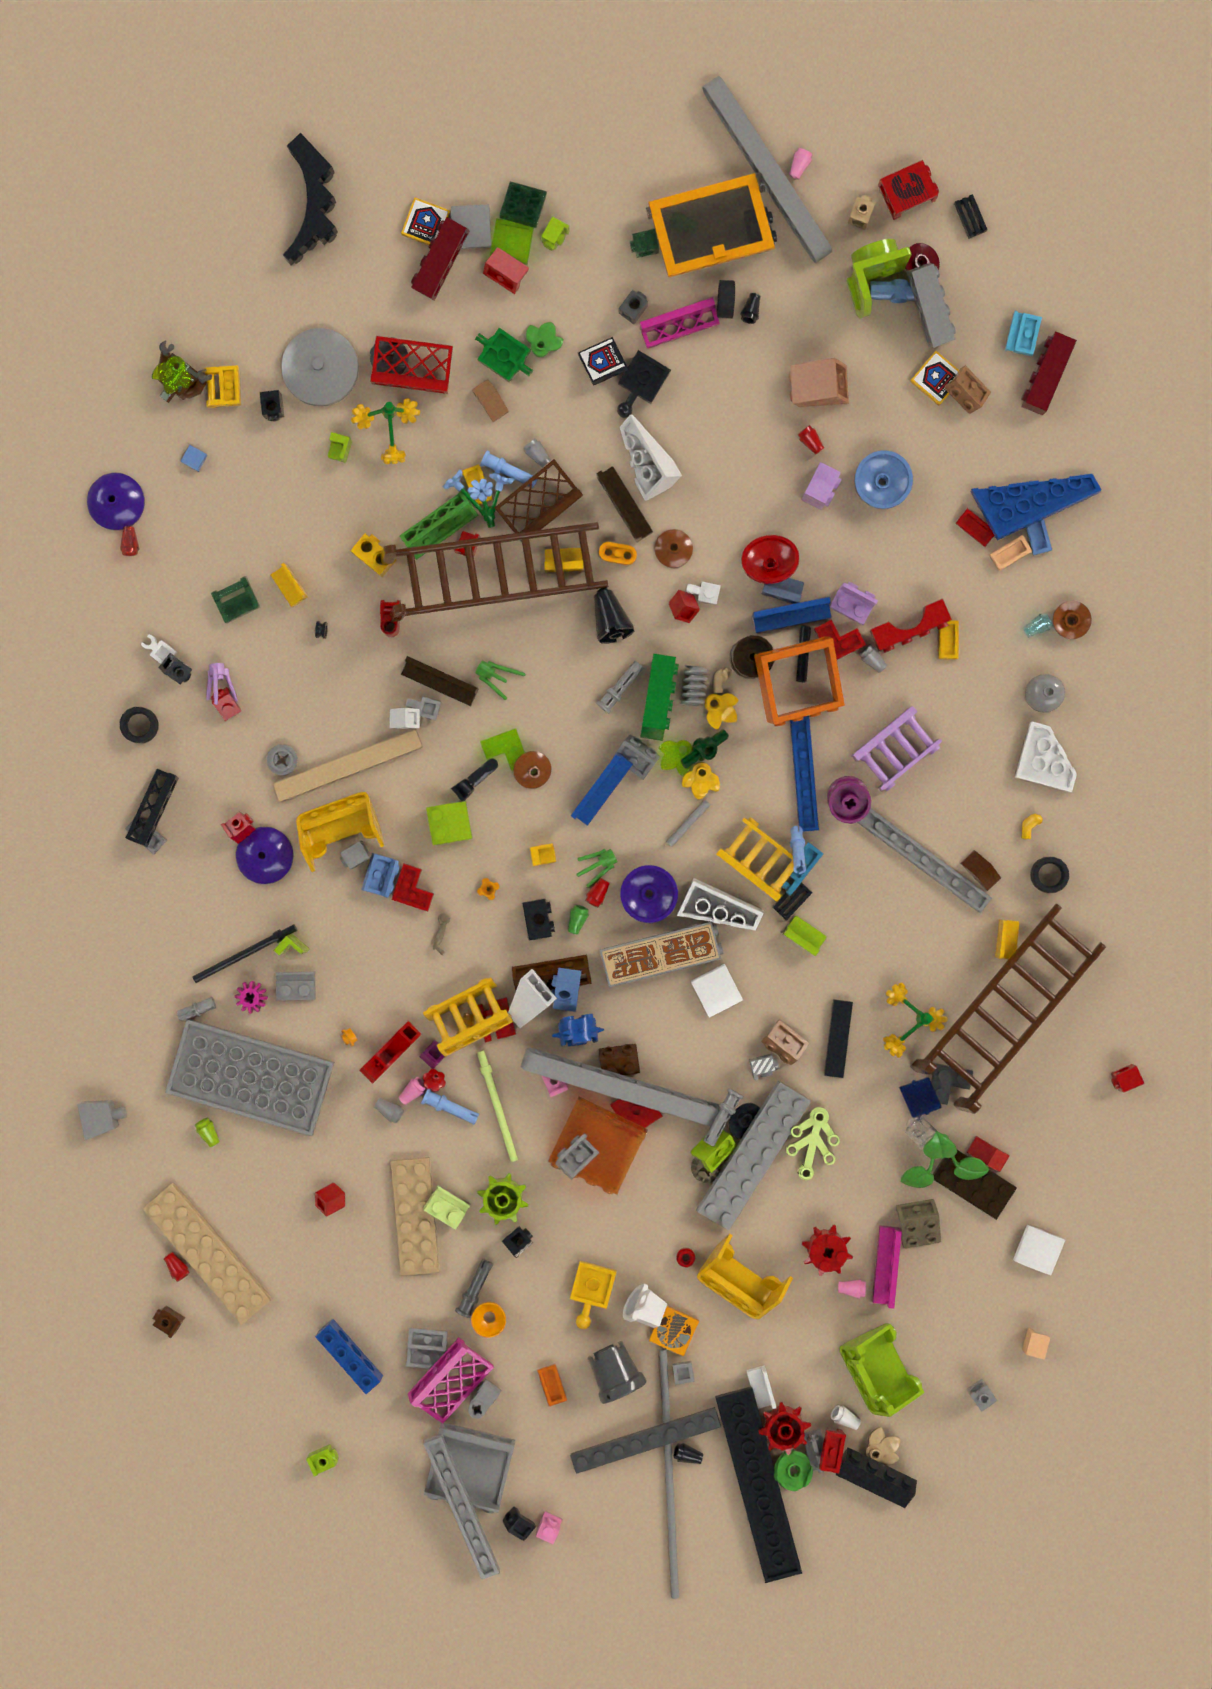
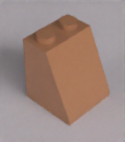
(819, 383)

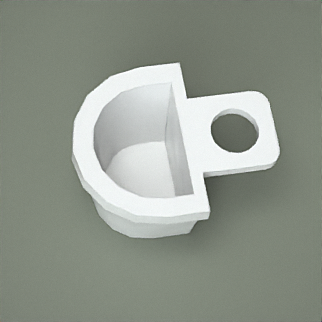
(644, 1307)

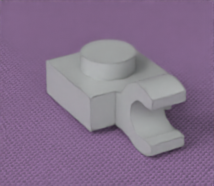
(428, 707)

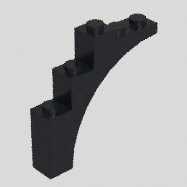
(319, 200)

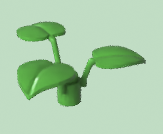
(940, 1147)

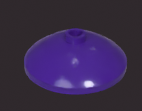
(125, 509)
(277, 855)
(649, 908)

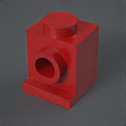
(239, 827)

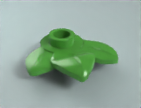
(543, 336)

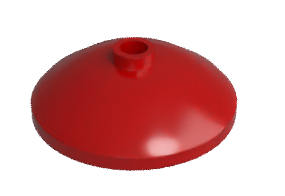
(770, 559)

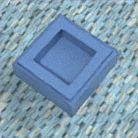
(194, 458)

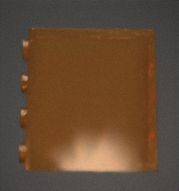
(610, 1135)

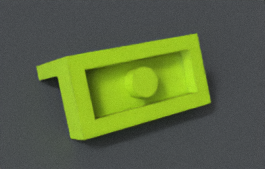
(805, 935)
(288, 942)
(714, 1155)

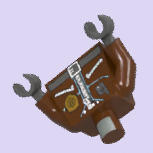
(197, 382)

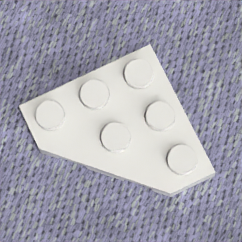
(1045, 760)

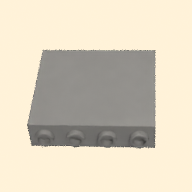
(481, 1462)

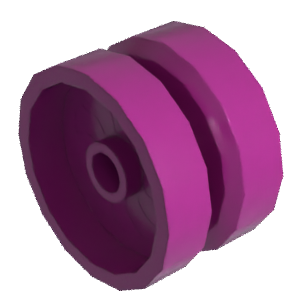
(839, 799)

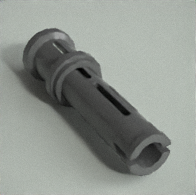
(471, 1296)

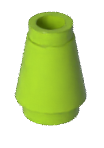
(207, 1131)

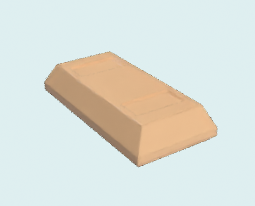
(1010, 553)

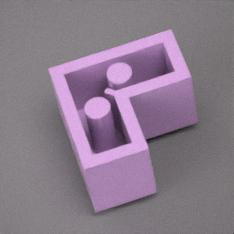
(820, 488)

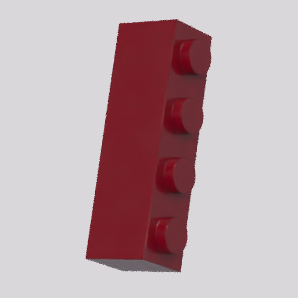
(440, 258)
(1048, 375)

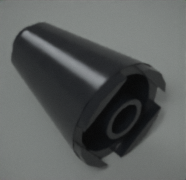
(610, 618)

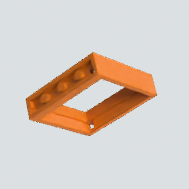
(766, 686)

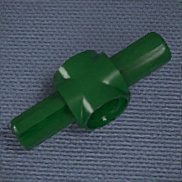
(704, 748)

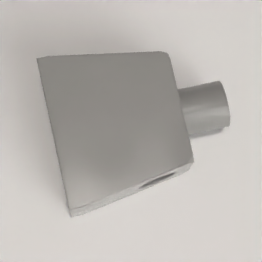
(99, 1117)

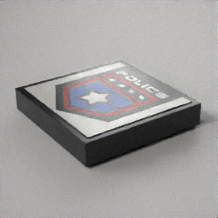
(602, 361)

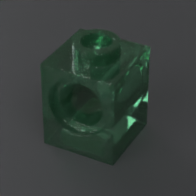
(644, 243)

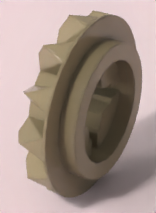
(701, 1175)

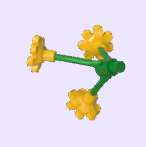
(405, 410)
(933, 1019)

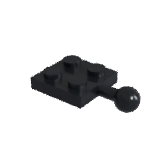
(643, 380)

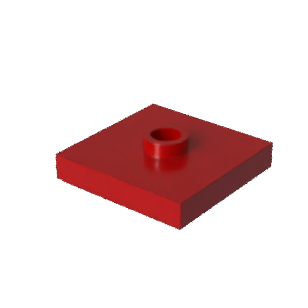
(636, 1113)

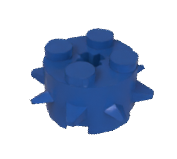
(577, 1031)

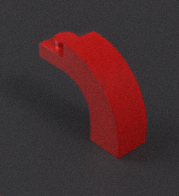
(390, 1052)

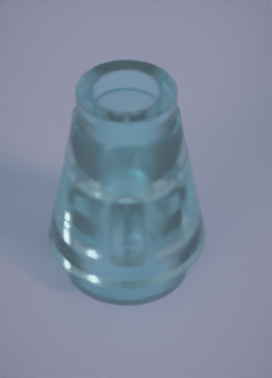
(1038, 625)

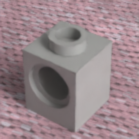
(355, 855)
(981, 1395)

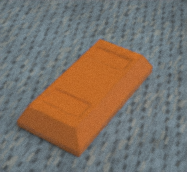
(552, 1385)

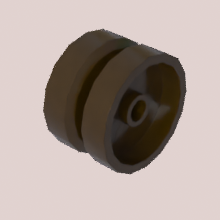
(741, 652)

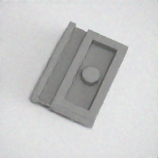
(295, 986)

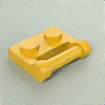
(229, 386)

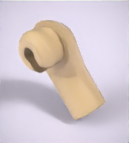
(720, 677)

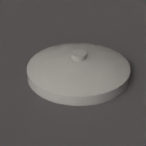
(320, 367)

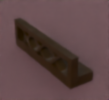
(624, 504)
(439, 681)

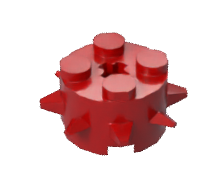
(838, 1254)
(788, 1438)

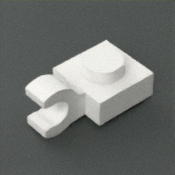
(707, 592)

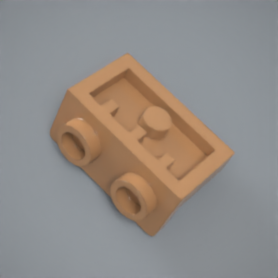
(968, 390)
(785, 1043)

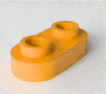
(618, 551)

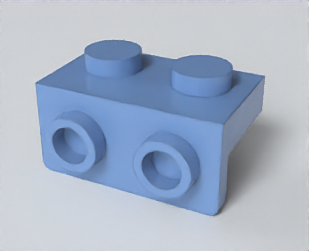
(380, 875)

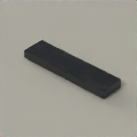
(838, 1038)

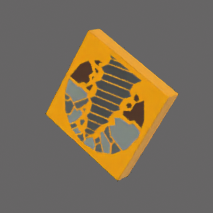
(674, 1331)

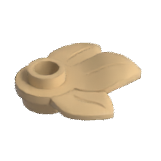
(884, 1445)

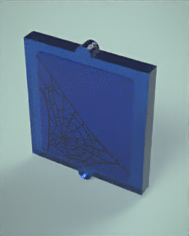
(920, 1097)

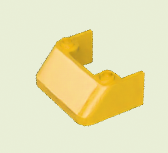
(336, 822)
(739, 1284)

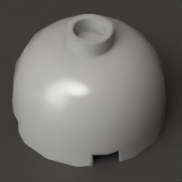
(1045, 693)

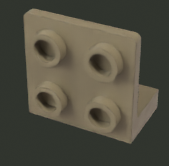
(919, 1223)

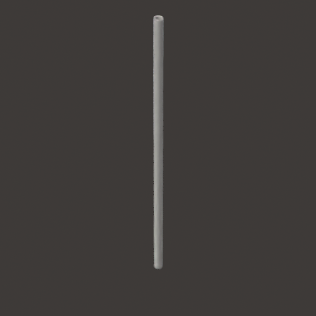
(669, 1478)

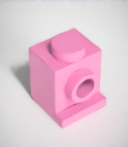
(555, 1089)
(548, 1527)

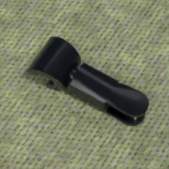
(465, 788)

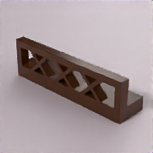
(547, 969)

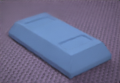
(1038, 538)

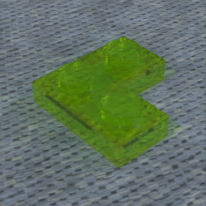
(507, 743)

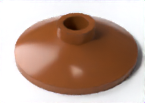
(673, 558)
(1080, 615)
(527, 762)

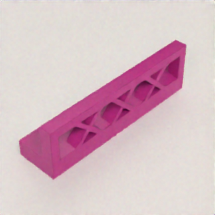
(678, 315)
(887, 1265)

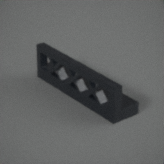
(158, 808)

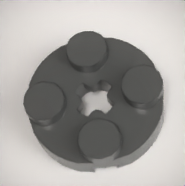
(382, 366)

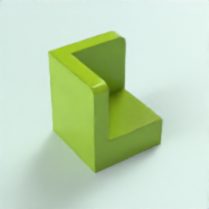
(339, 447)

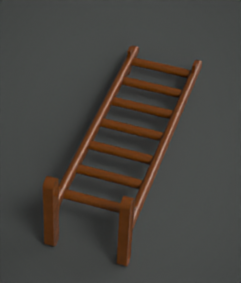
(399, 611)
(927, 1066)

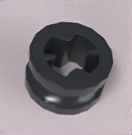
(321, 629)

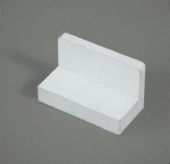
(761, 1387)

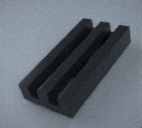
(964, 201)
(801, 901)

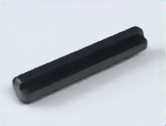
(802, 665)

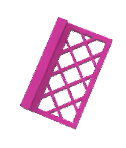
(436, 1374)

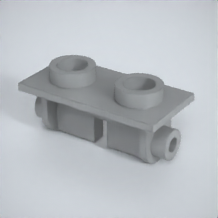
(814, 1448)

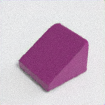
(432, 1055)

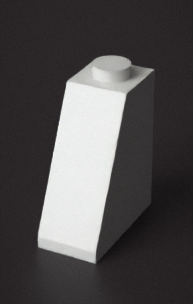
(530, 999)

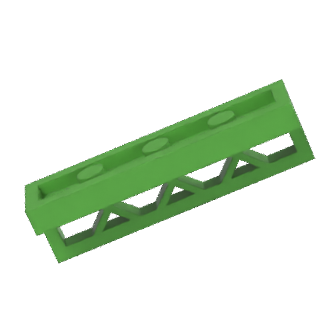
(440, 527)

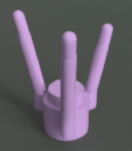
(215, 673)

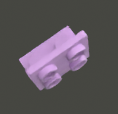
(853, 602)

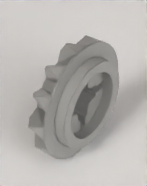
(273, 758)

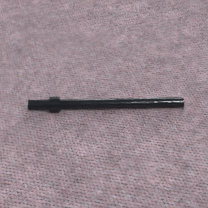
(277, 937)

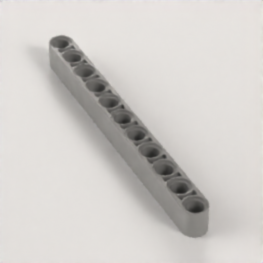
(762, 161)
(620, 1086)

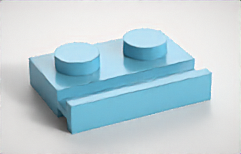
(1023, 333)

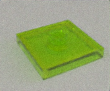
(513, 239)

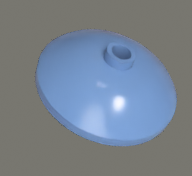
(890, 468)

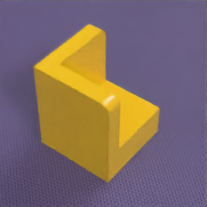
(543, 854)

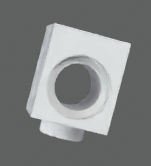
(404, 718)

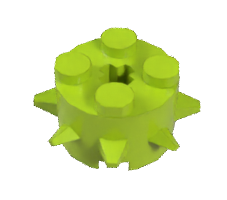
(508, 1208)

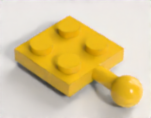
(591, 1287)

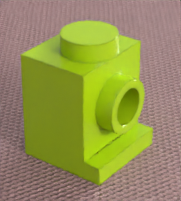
(554, 233)
(326, 1453)

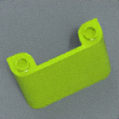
(880, 1371)

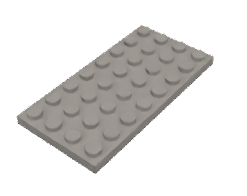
(249, 1077)

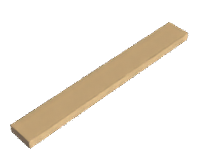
(347, 765)

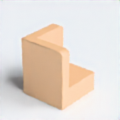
(1035, 1344)

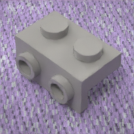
(576, 1157)

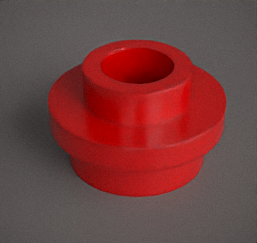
(685, 1263)

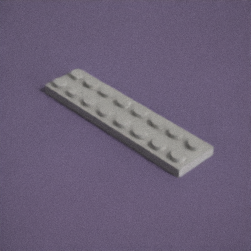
(753, 1155)

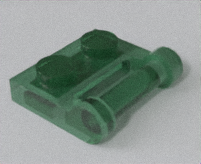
(238, 605)

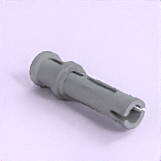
(612, 694)
(727, 1108)

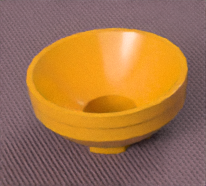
(485, 1328)

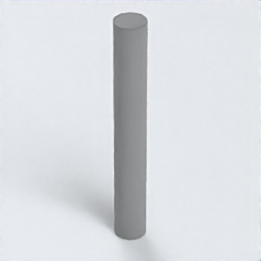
(688, 823)

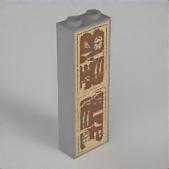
(661, 953)

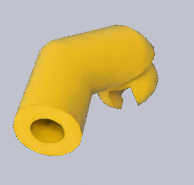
(1029, 823)

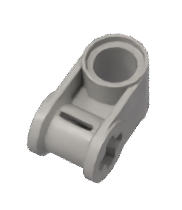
(485, 1398)

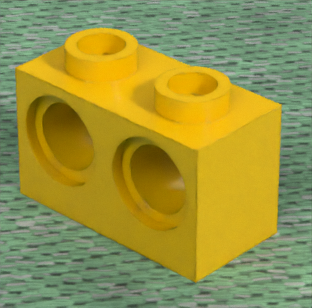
(370, 558)

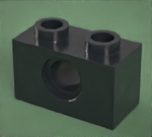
(535, 930)

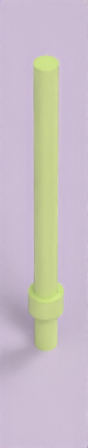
(486, 1071)

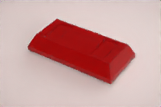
(975, 527)

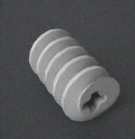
(694, 685)

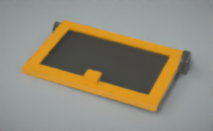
(711, 224)

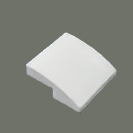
(716, 990)
(1039, 1250)

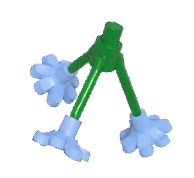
(481, 491)

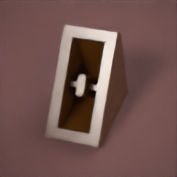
(981, 870)

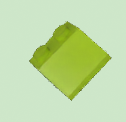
(449, 823)

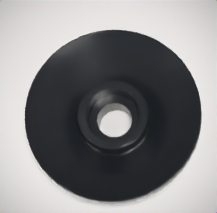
(742, 1119)

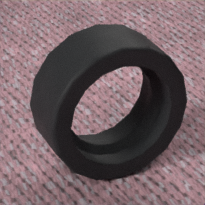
(726, 299)
(154, 724)
(1034, 873)

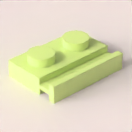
(446, 1207)

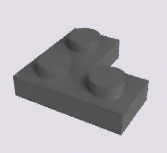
(944, 1078)

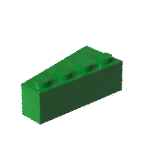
(658, 697)

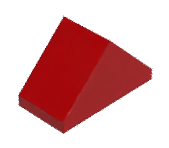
(988, 1153)

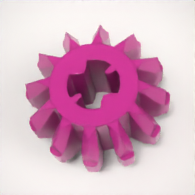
(244, 994)

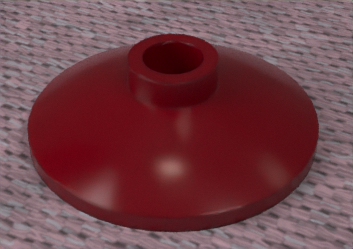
(922, 254)

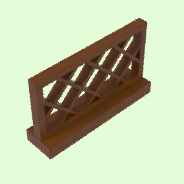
(553, 511)

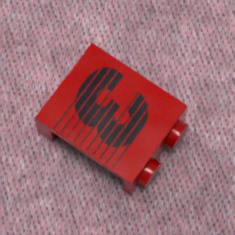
(908, 188)

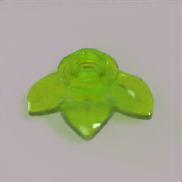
(172, 378)
(673, 756)

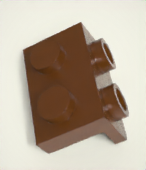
(620, 1059)

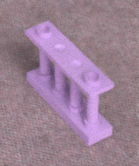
(879, 743)

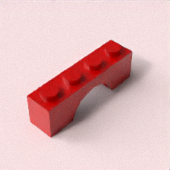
(933, 616)

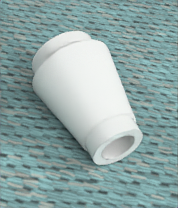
(844, 1417)

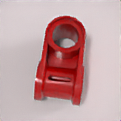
(385, 609)

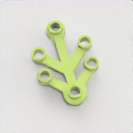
(813, 1140)

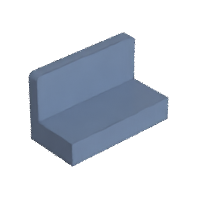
(787, 590)

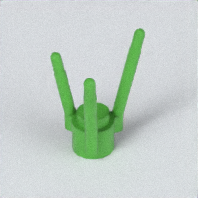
(486, 670)
(606, 858)

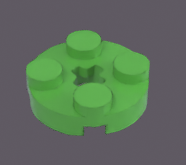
(783, 1474)

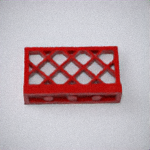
(411, 382)

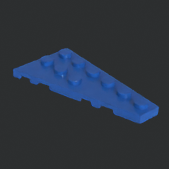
(1025, 503)

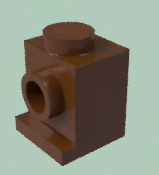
(174, 1321)

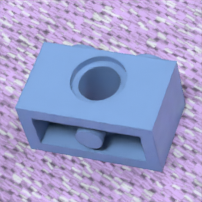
(567, 989)

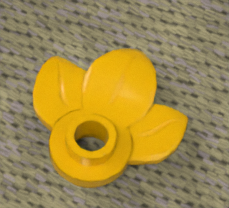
(723, 711)
(701, 783)

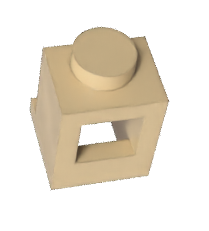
(859, 218)

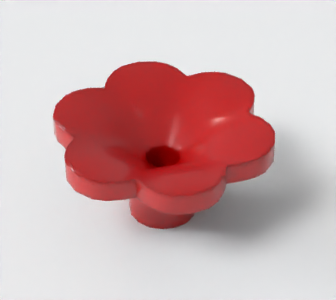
(434, 1080)

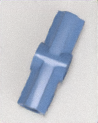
(896, 291)

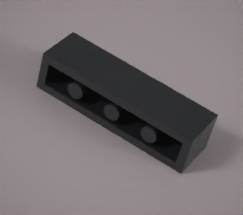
(877, 1478)

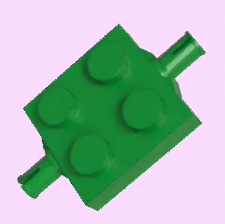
(504, 354)

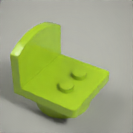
(871, 263)

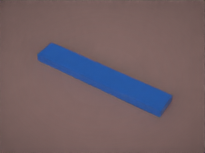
(804, 774)

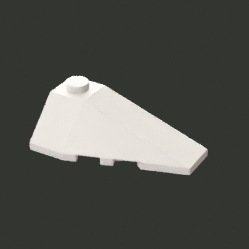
(651, 463)

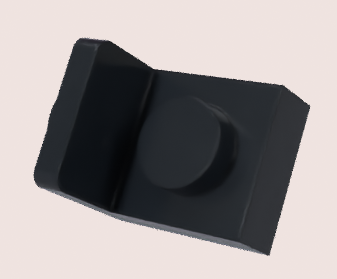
(518, 1524)

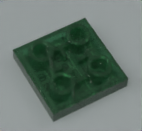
(523, 204)

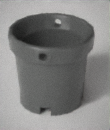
(615, 1373)

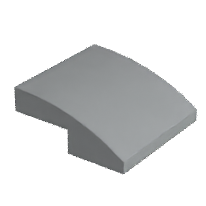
(477, 221)
(425, 1347)

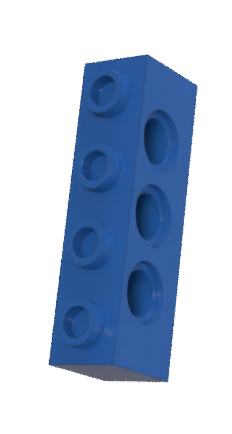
(349, 1356)

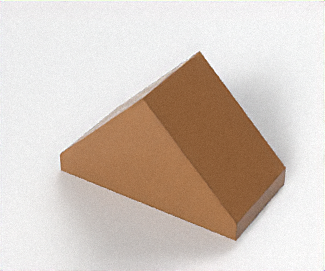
(490, 400)

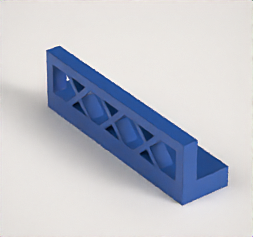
(791, 615)
(602, 789)

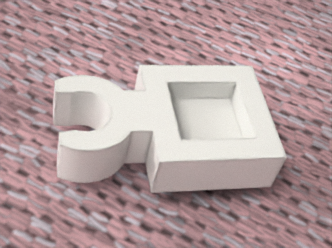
(160, 649)

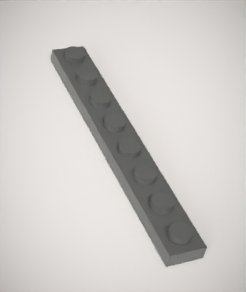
(645, 1440)

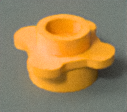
(483, 889)
(348, 1037)

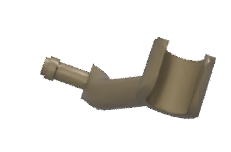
(440, 934)

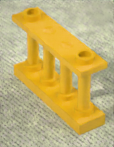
(743, 866)
(483, 1026)

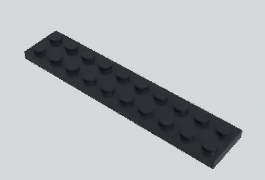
(757, 1484)

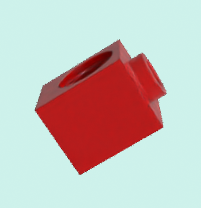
(1127, 1078)

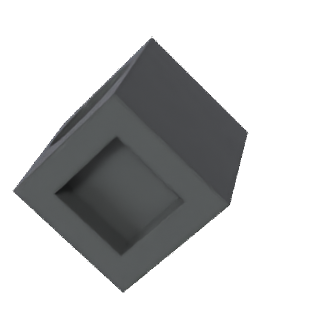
(633, 314)

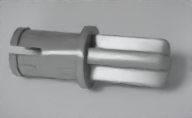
(196, 1009)

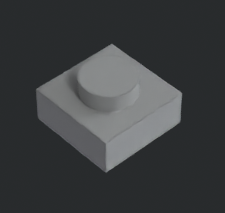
(683, 1372)

